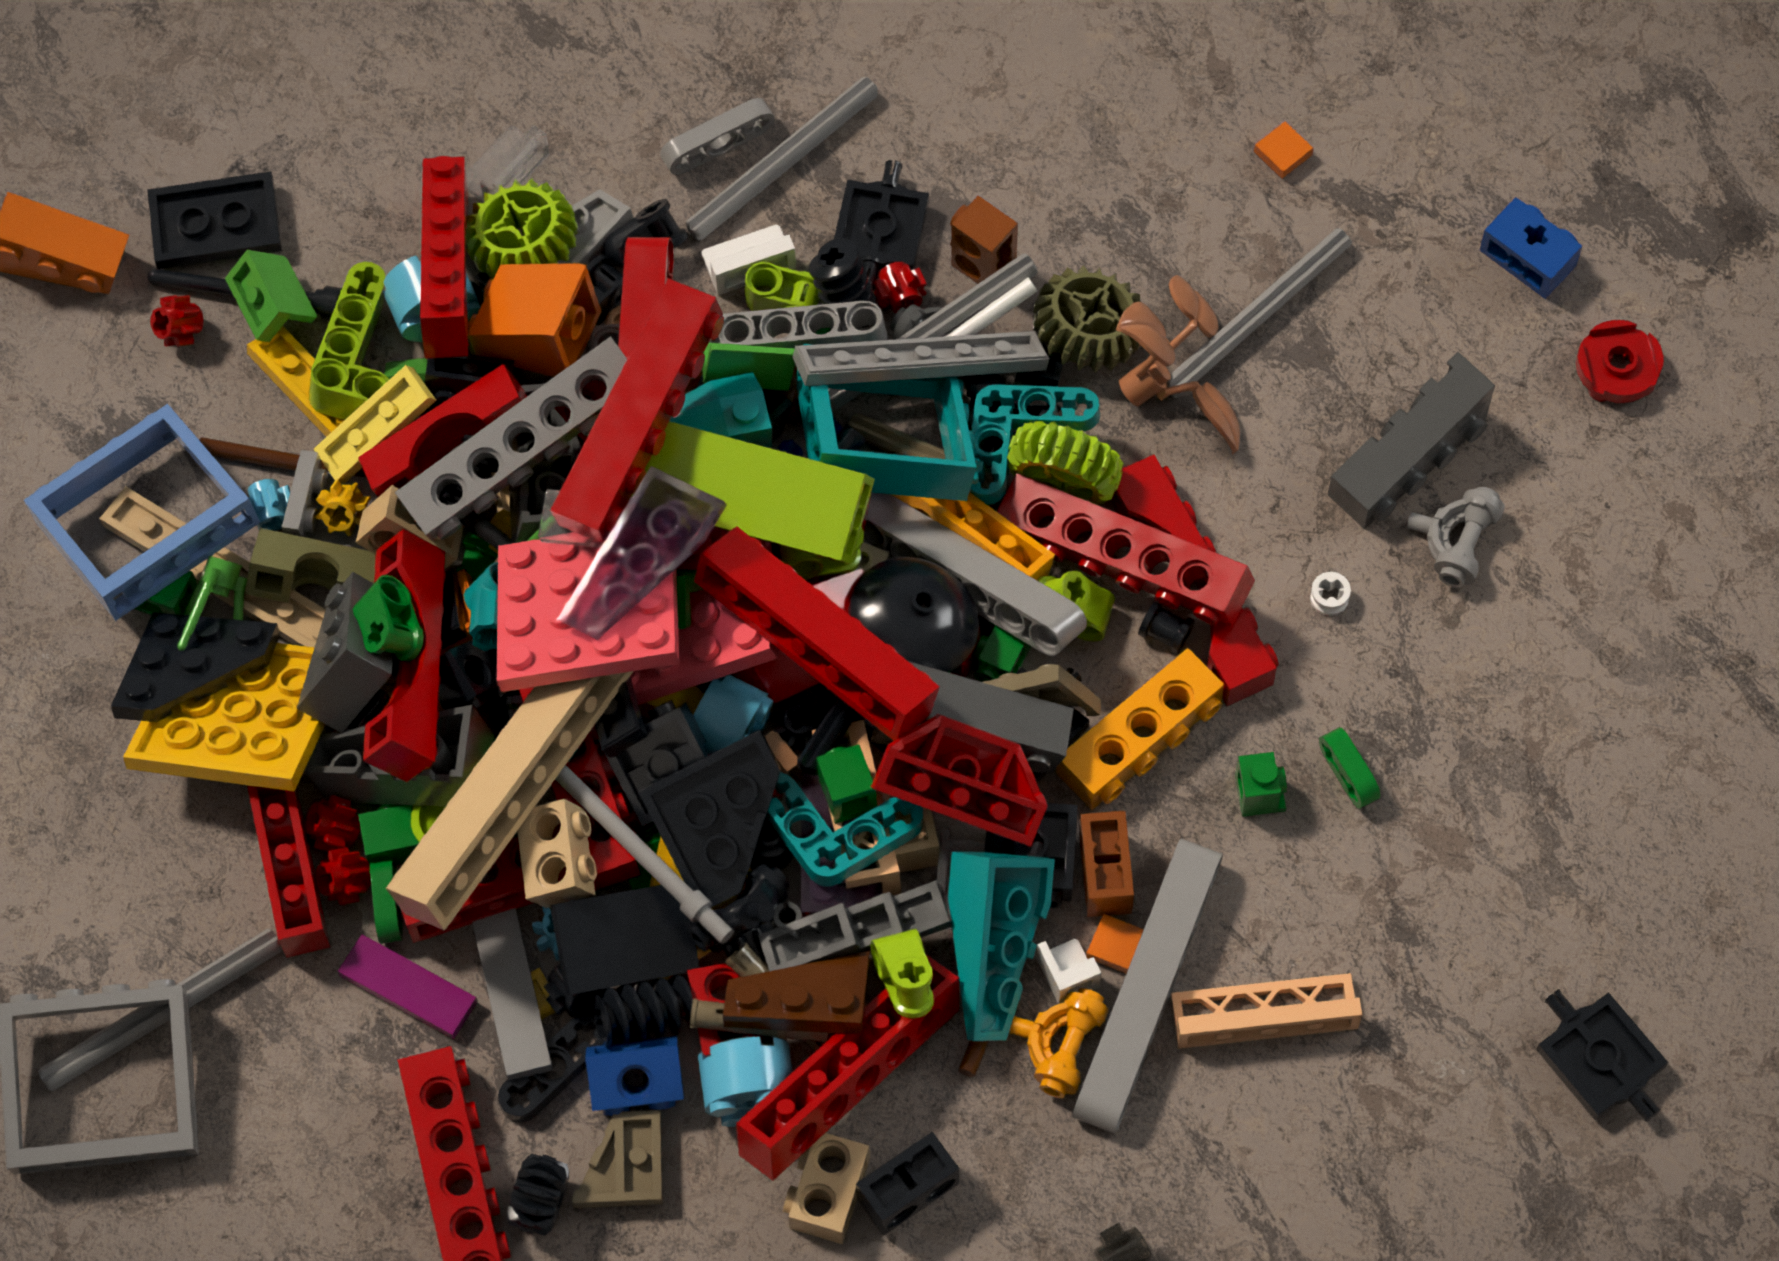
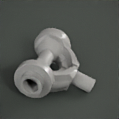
(1458, 563)

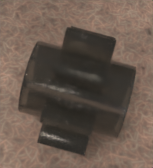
(1122, 1245)

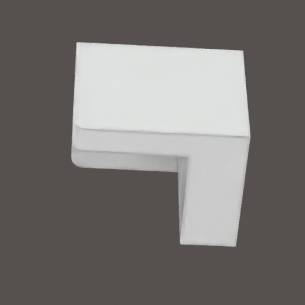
(1067, 968)

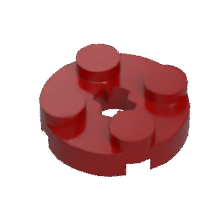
(1616, 384)

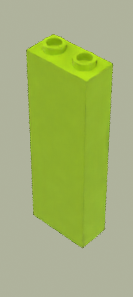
(771, 491)

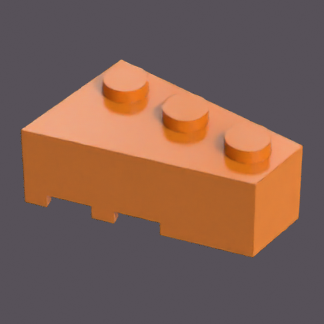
(58, 246)

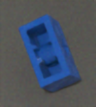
(1531, 247)

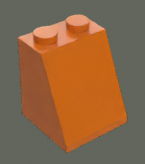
(536, 316)

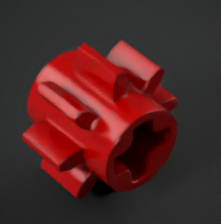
(899, 286)
(177, 320)
(332, 823)
(343, 876)

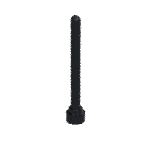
(322, 300)

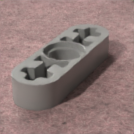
(717, 136)

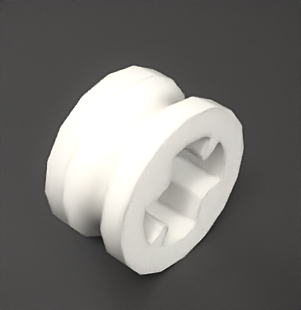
(1329, 581)

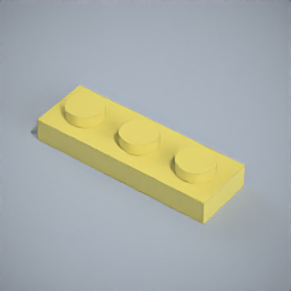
(378, 418)

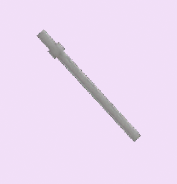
(693, 903)

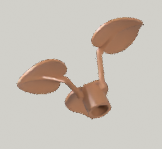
(1152, 375)

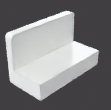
(730, 260)

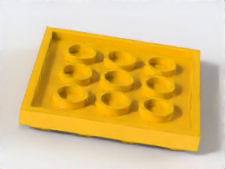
(239, 733)

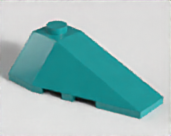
(729, 408)
(993, 920)

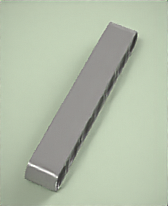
(997, 588)
(1147, 986)

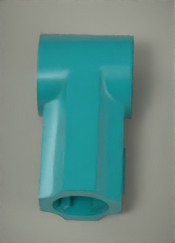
(482, 600)

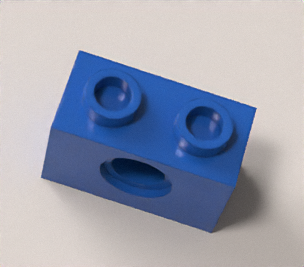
(656, 1057)

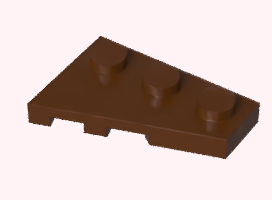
(804, 997)

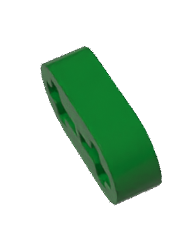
(1349, 767)
(386, 911)

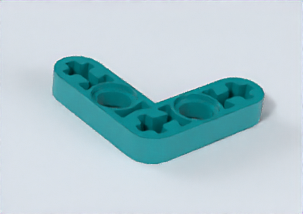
(1004, 421)
(828, 843)

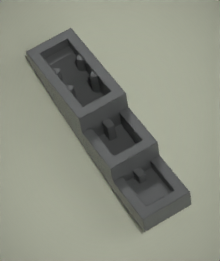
(849, 930)

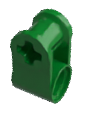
(389, 620)

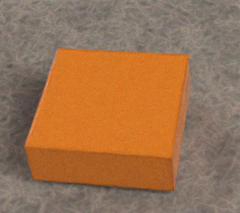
(1283, 149)
(1114, 943)

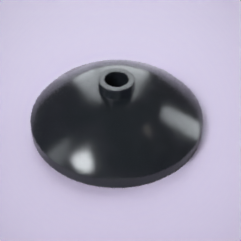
(926, 636)

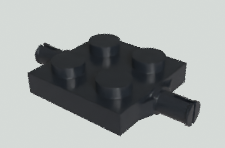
(883, 220)
(1602, 1056)

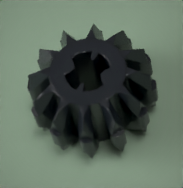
(538, 1194)

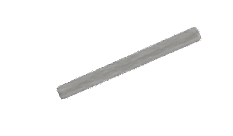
(781, 158)
(1260, 309)
(959, 311)
(148, 1018)

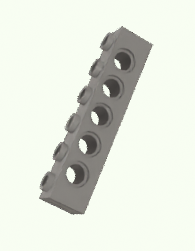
(495, 440)

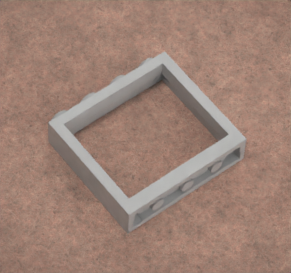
(108, 1151)

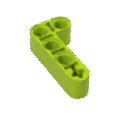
(346, 344)

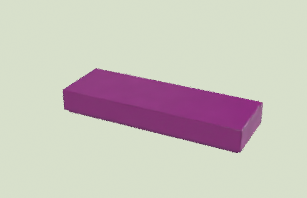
(407, 986)

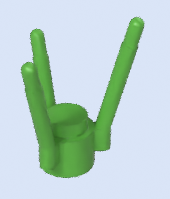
(216, 578)

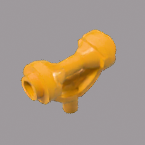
(1081, 1014)

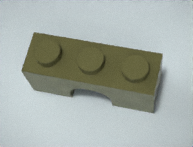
(288, 560)

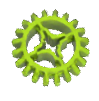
(537, 211)
(1066, 460)

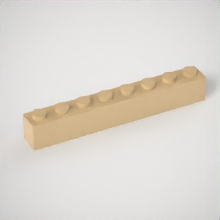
(499, 797)

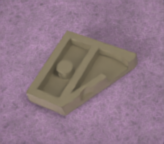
(1051, 684)
(626, 1164)

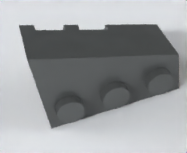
(341, 670)

